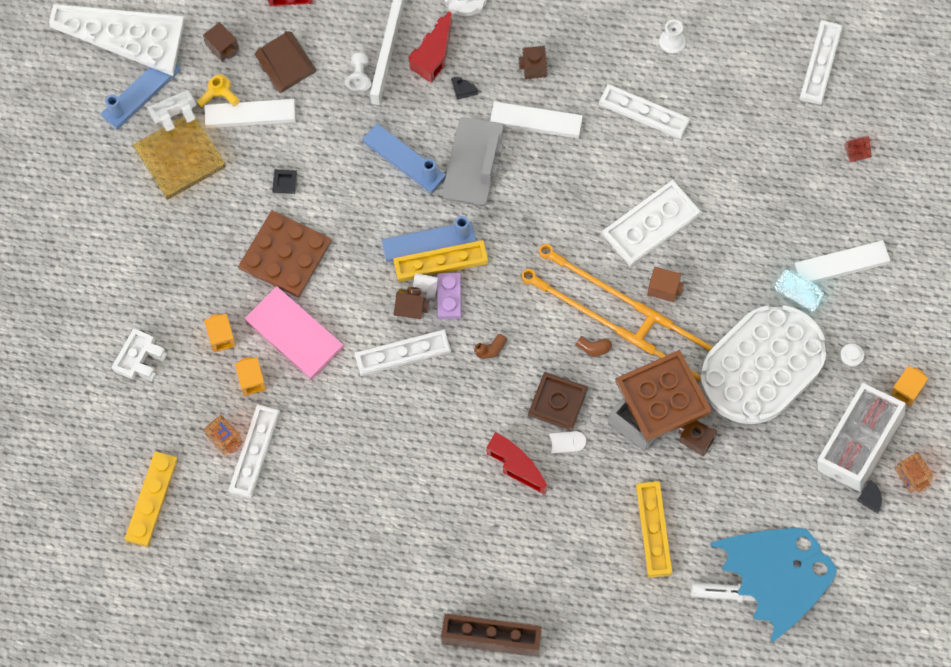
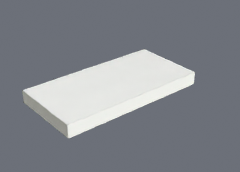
(651, 223)

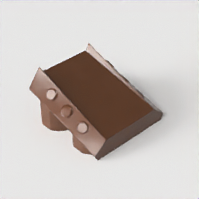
(284, 61)

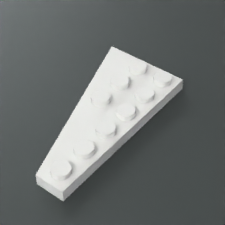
(135, 35)

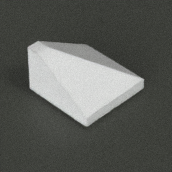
(427, 284)

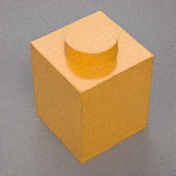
(219, 332)
(250, 376)
(909, 385)

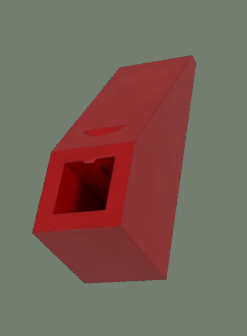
(432, 53)

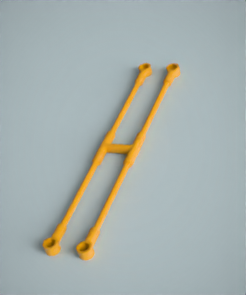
(636, 339)

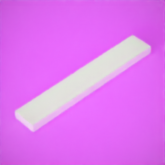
(386, 51)

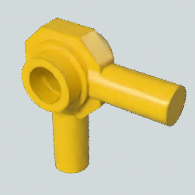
(218, 87)

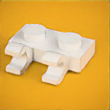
(172, 106)
(134, 353)

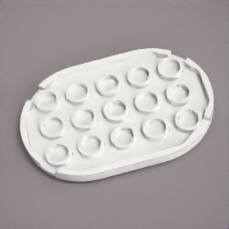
(763, 364)

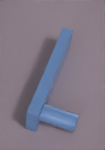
(122, 108)
(404, 158)
(428, 240)

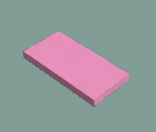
(294, 332)

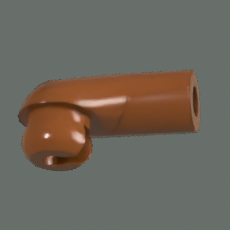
(594, 348)
(492, 350)

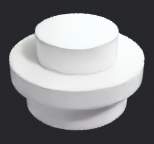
(852, 355)

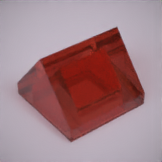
(858, 148)

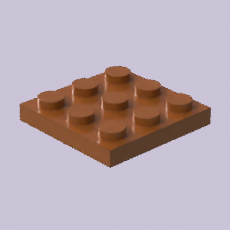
(285, 253)
(663, 396)

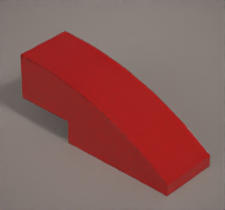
(516, 463)

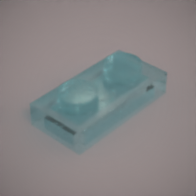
(799, 290)

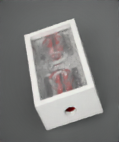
(861, 437)

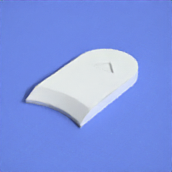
(567, 442)

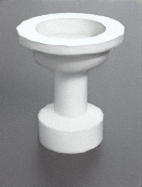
(672, 39)
(358, 80)

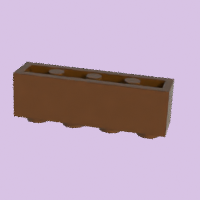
(491, 635)

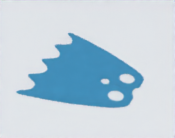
(770, 577)

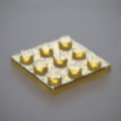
(179, 156)

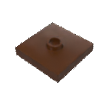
(558, 401)

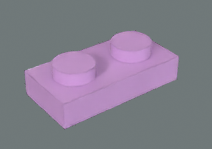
(449, 295)

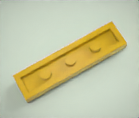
(441, 260)
(151, 499)
(653, 529)

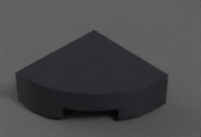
(463, 88)
(871, 497)

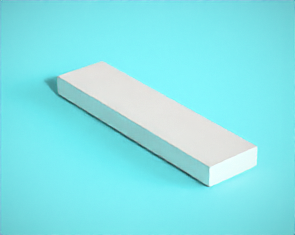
(821, 62)
(644, 111)
(250, 113)
(537, 119)
(843, 262)
(402, 352)
(254, 451)

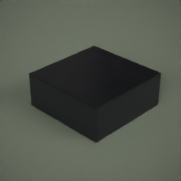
(284, 181)

